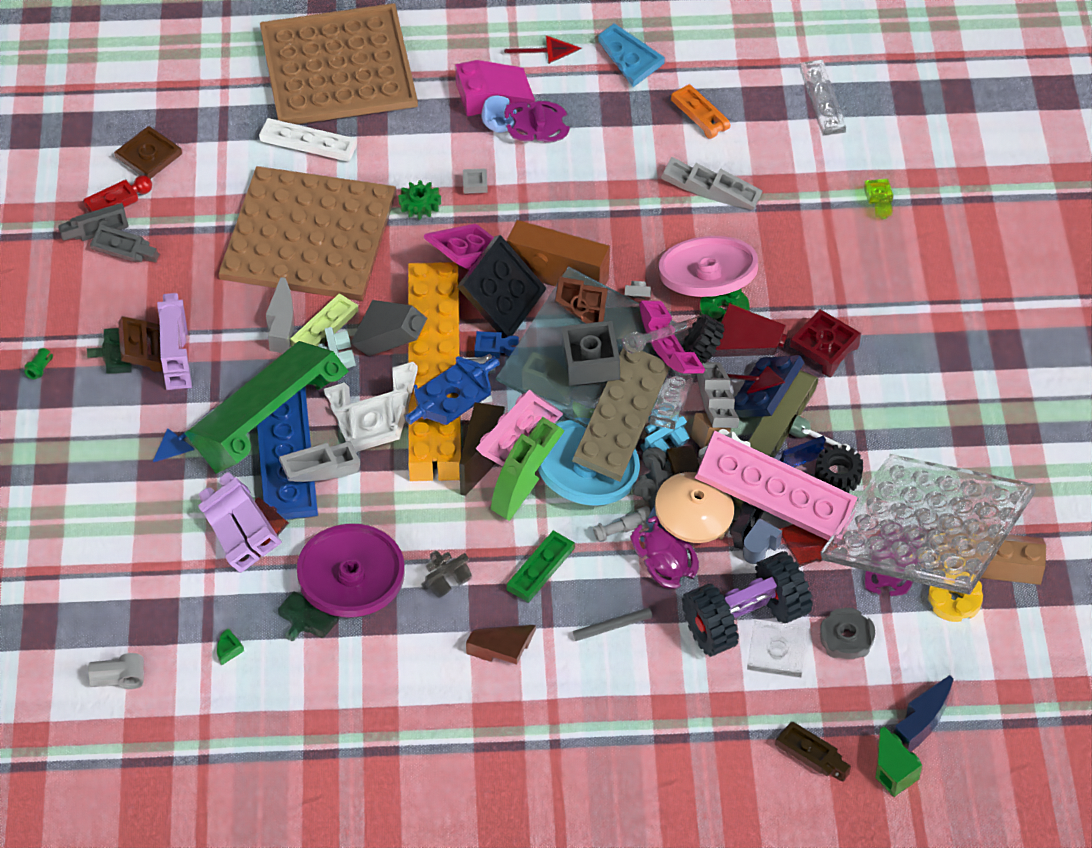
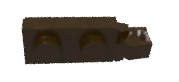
(812, 751)

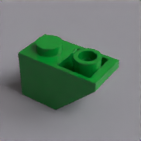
(895, 764)

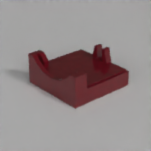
(826, 341)

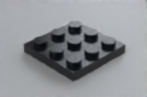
(502, 287)

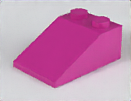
(482, 79)
(461, 243)

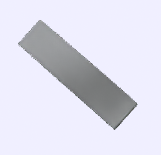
(714, 186)
(716, 396)

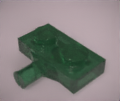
(111, 353)
(305, 617)

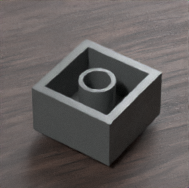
(590, 353)

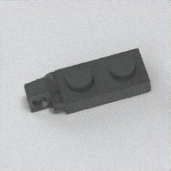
(86, 225)
(123, 245)

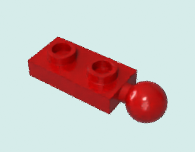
(119, 193)

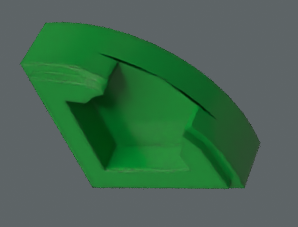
(228, 647)

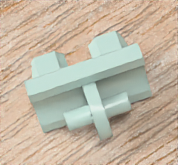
(339, 341)

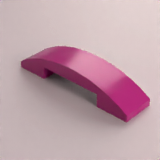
(656, 316)

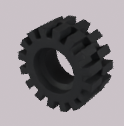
(704, 337)
(844, 458)

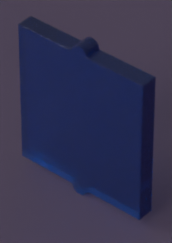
(804, 452)

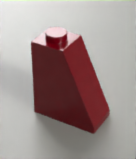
(749, 334)

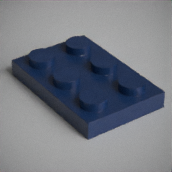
(765, 401)

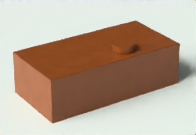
(552, 252)

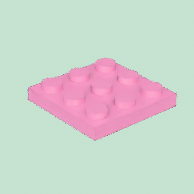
(519, 420)

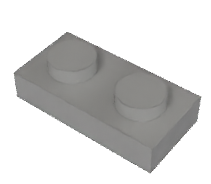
(638, 290)

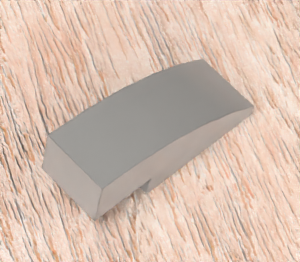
(280, 318)
(321, 462)

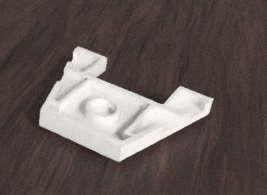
(376, 418)

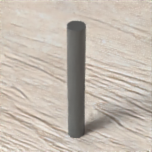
(612, 624)

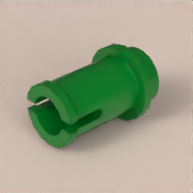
(35, 368)

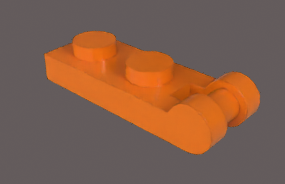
(700, 110)

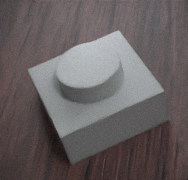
(475, 181)

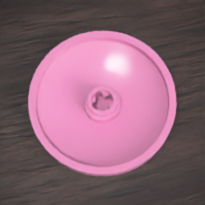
(708, 266)

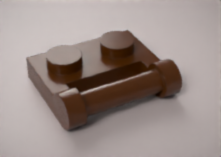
(134, 345)

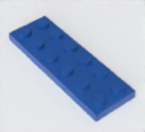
(279, 435)

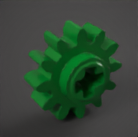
(420, 199)

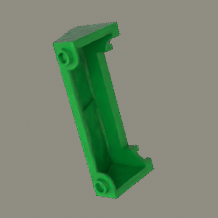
(223, 431)

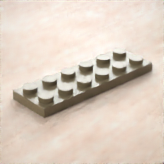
(621, 414)

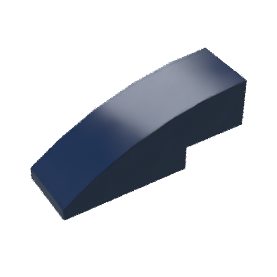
(924, 714)

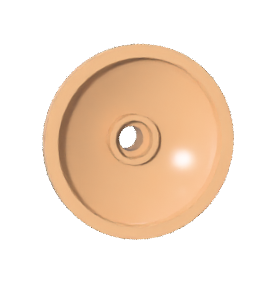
(690, 517)

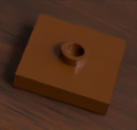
(148, 152)

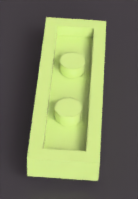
(333, 315)

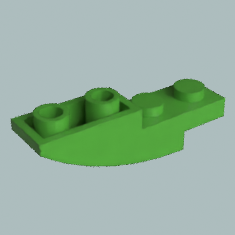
(519, 469)

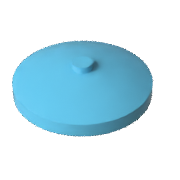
(581, 483)

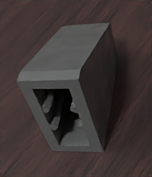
(387, 327)

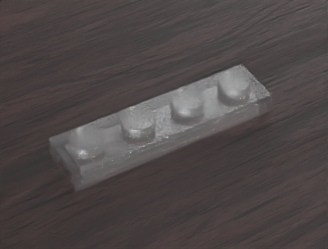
(822, 97)
(672, 399)

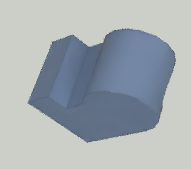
(759, 540)

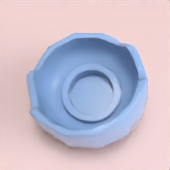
(493, 114)

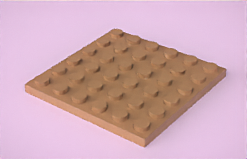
(338, 64)
(310, 231)

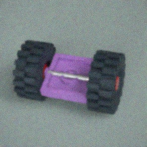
(777, 585)

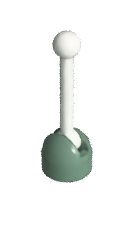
(802, 428)

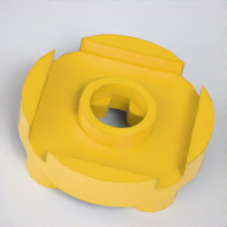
(956, 609)

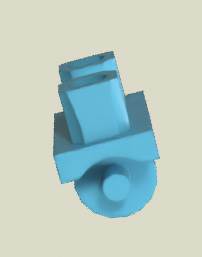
(657, 439)

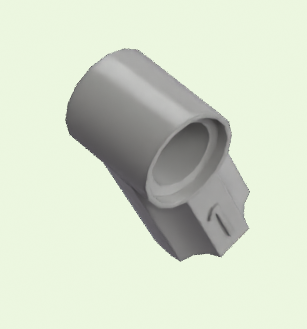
(126, 672)

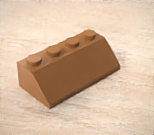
(1019, 560)

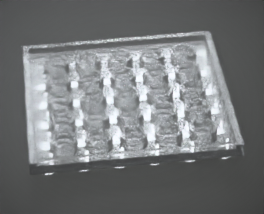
(929, 523)

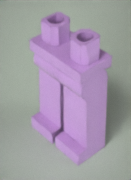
(172, 339)
(237, 522)

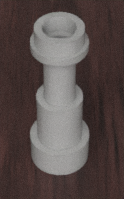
(625, 524)

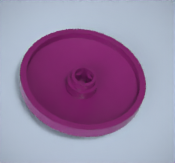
(350, 570)

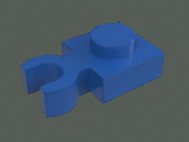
(494, 344)

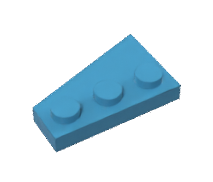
(630, 54)

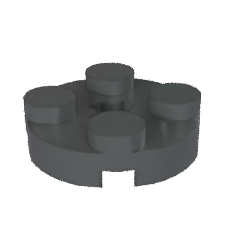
(842, 646)

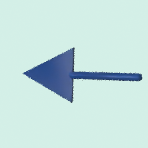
(173, 445)

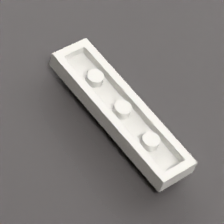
(308, 139)

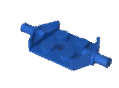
(465, 378)

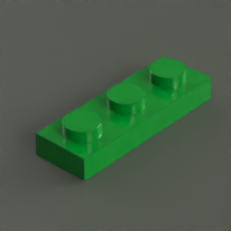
(540, 566)

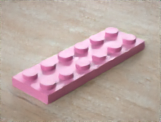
(773, 486)

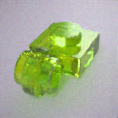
(880, 194)

